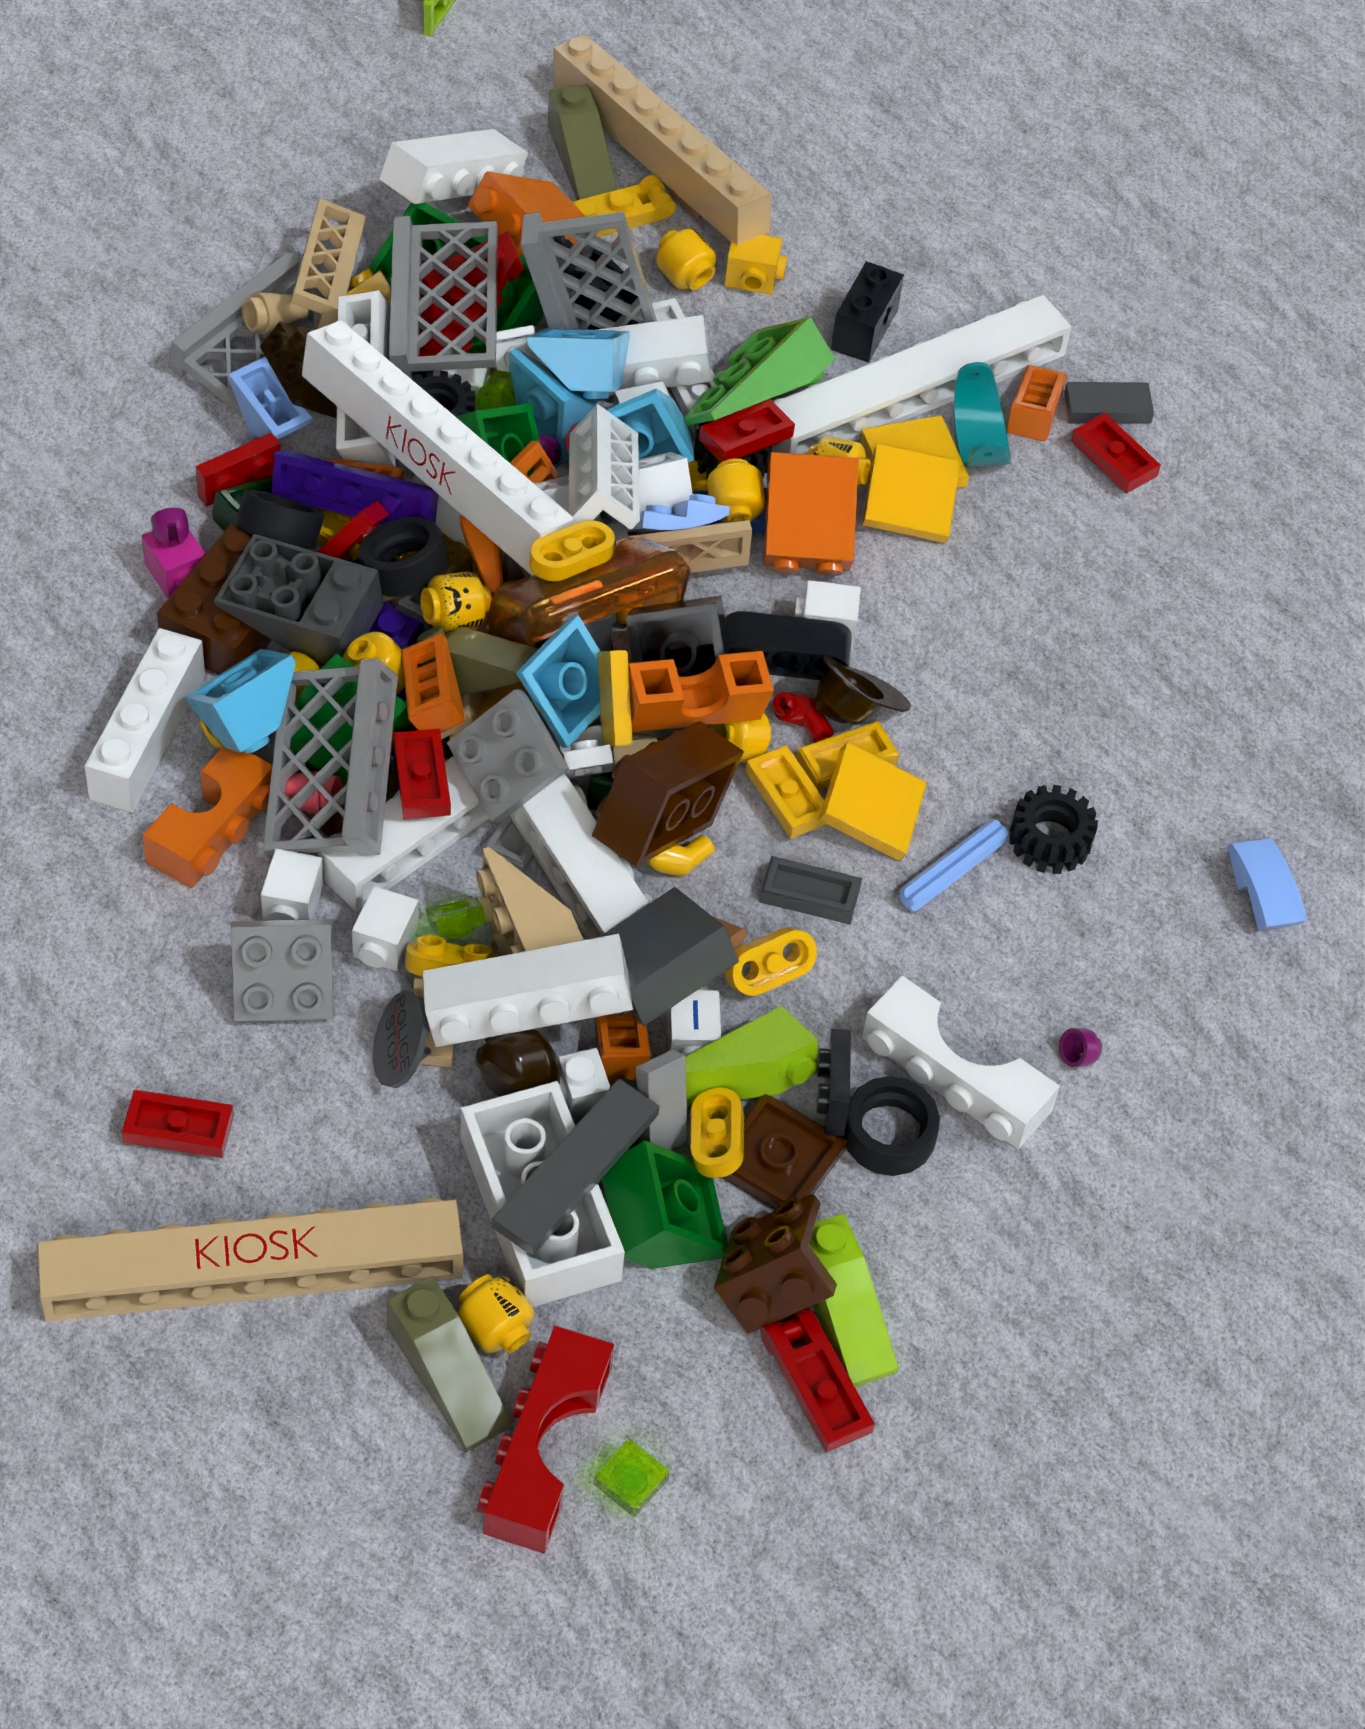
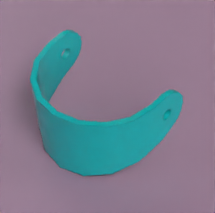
(979, 418)

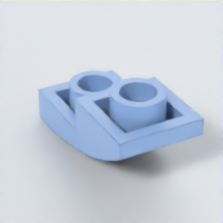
(687, 514)
(1270, 884)

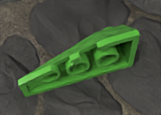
(763, 367)

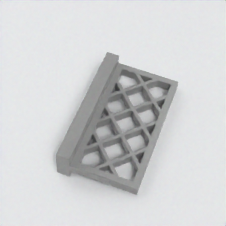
(554, 284)
(407, 290)
(223, 323)
(367, 767)

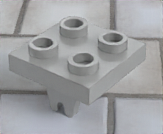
(507, 755)
(282, 970)

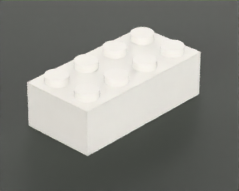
(504, 1147)

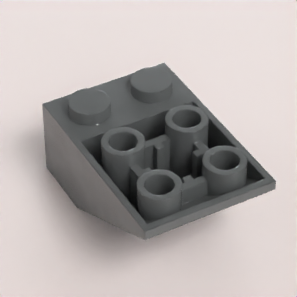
(301, 597)

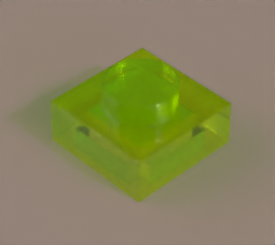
(497, 391)
(456, 917)
(631, 1477)

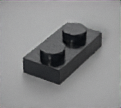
(834, 1095)

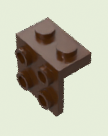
(771, 1266)

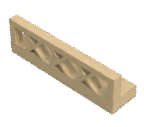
(338, 261)
(708, 545)

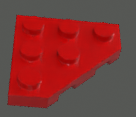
(508, 268)

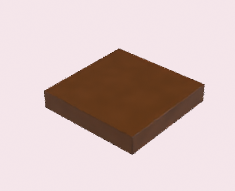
(784, 1153)

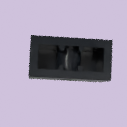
(867, 311)

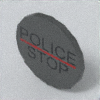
(401, 1039)

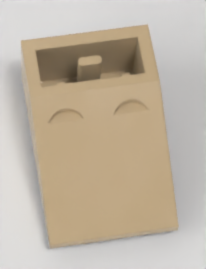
(520, 910)

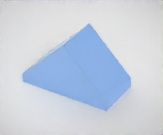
(265, 402)

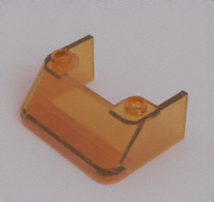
(634, 575)

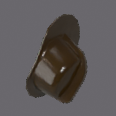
(854, 695)
(517, 1062)

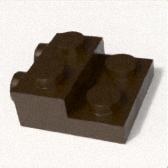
(285, 354)

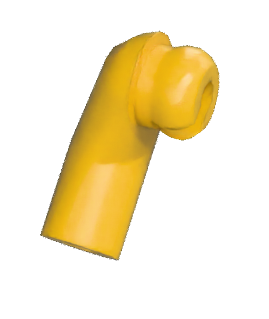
(682, 860)

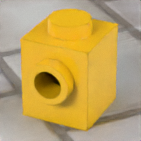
(756, 264)

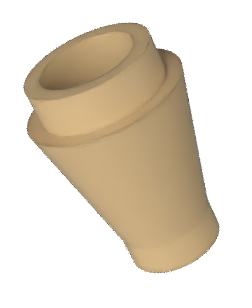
(265, 310)

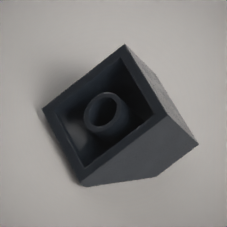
(684, 631)

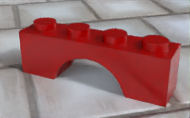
(526, 1494)

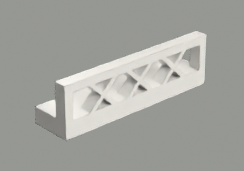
(604, 466)

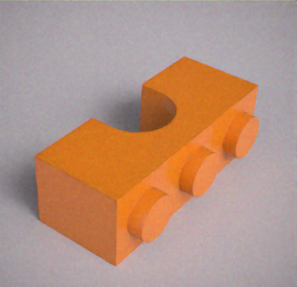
(728, 692)
(192, 843)

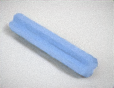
(953, 865)

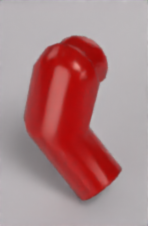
(800, 711)

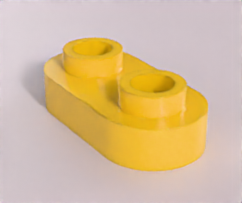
(571, 550)
(434, 952)
(767, 962)
(717, 1142)

